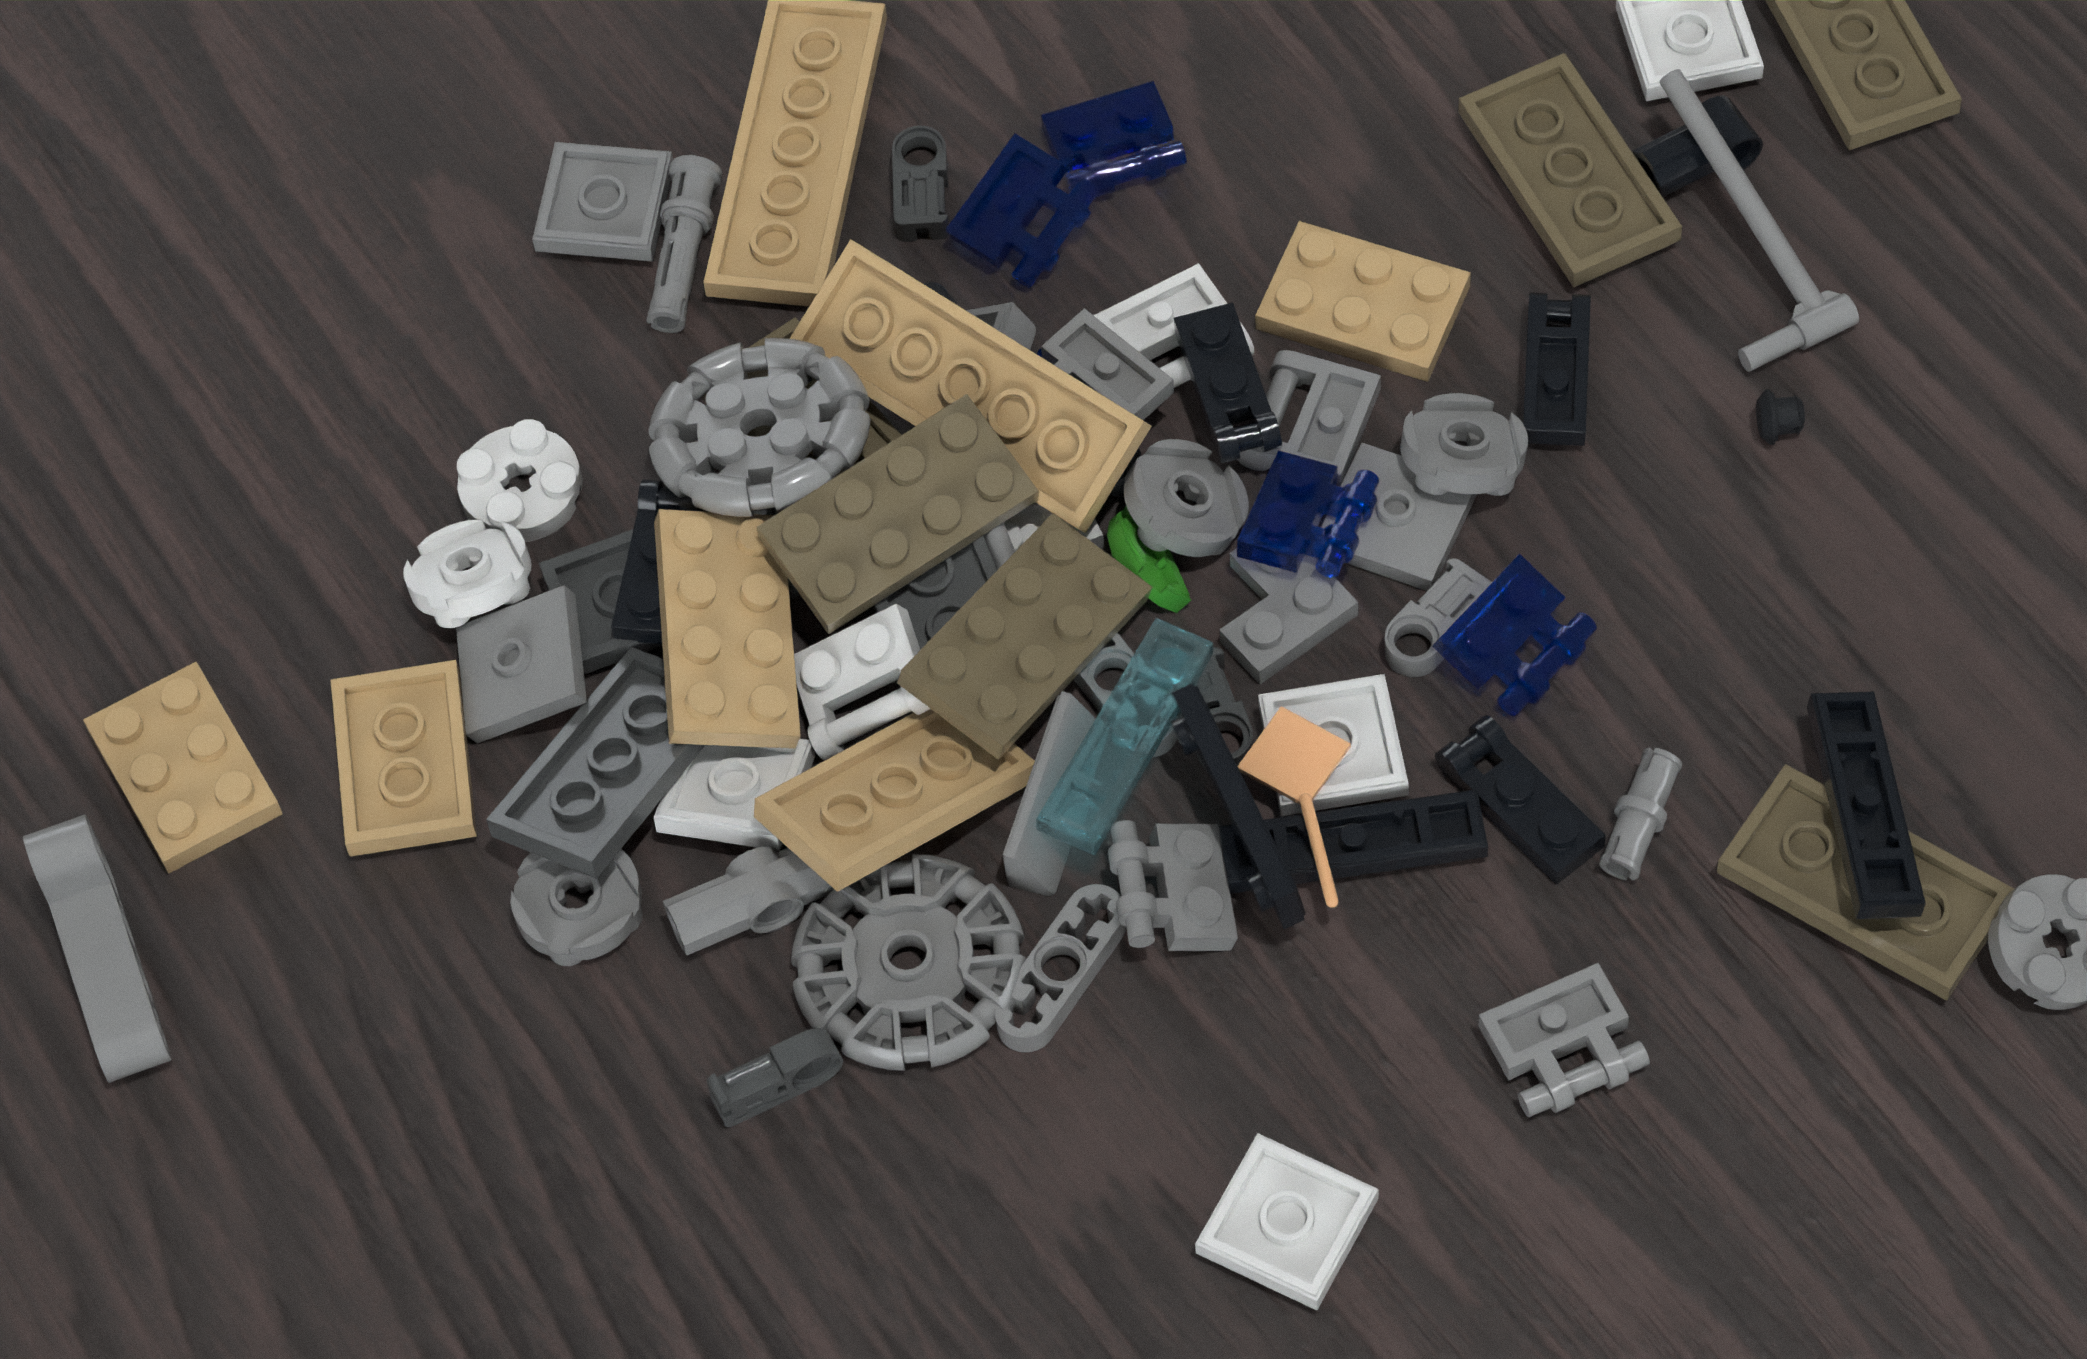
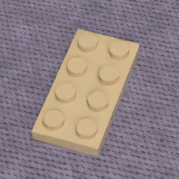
(724, 633)
(888, 796)

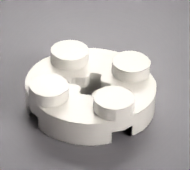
(513, 452)
(496, 577)

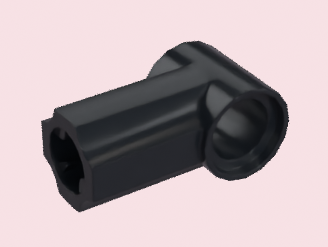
(1677, 158)

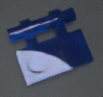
(1110, 128)
(1007, 202)
(1289, 509)
(1500, 622)

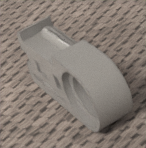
(1432, 617)

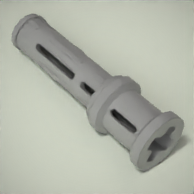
(685, 221)

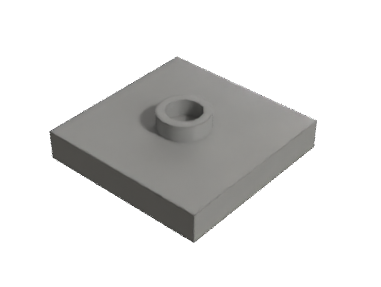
(603, 201)
(1408, 528)
(521, 664)

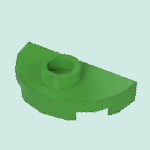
(1151, 566)

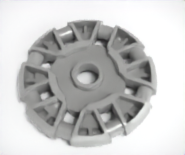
(765, 468)
(913, 995)

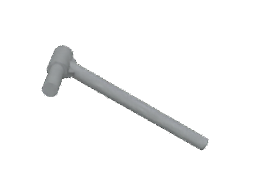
(1817, 313)

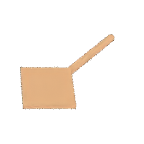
(1296, 762)

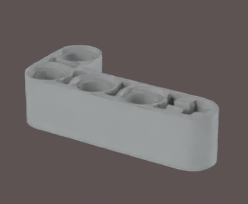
(98, 947)

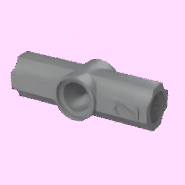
(757, 892)

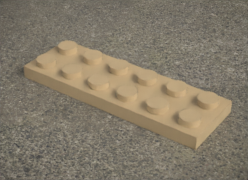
(795, 150)
(927, 352)

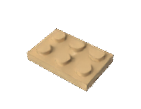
(1363, 301)
(403, 758)
(182, 767)

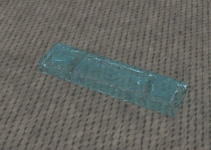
(1123, 737)

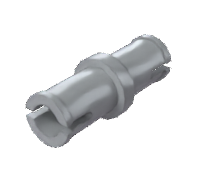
(1640, 813)

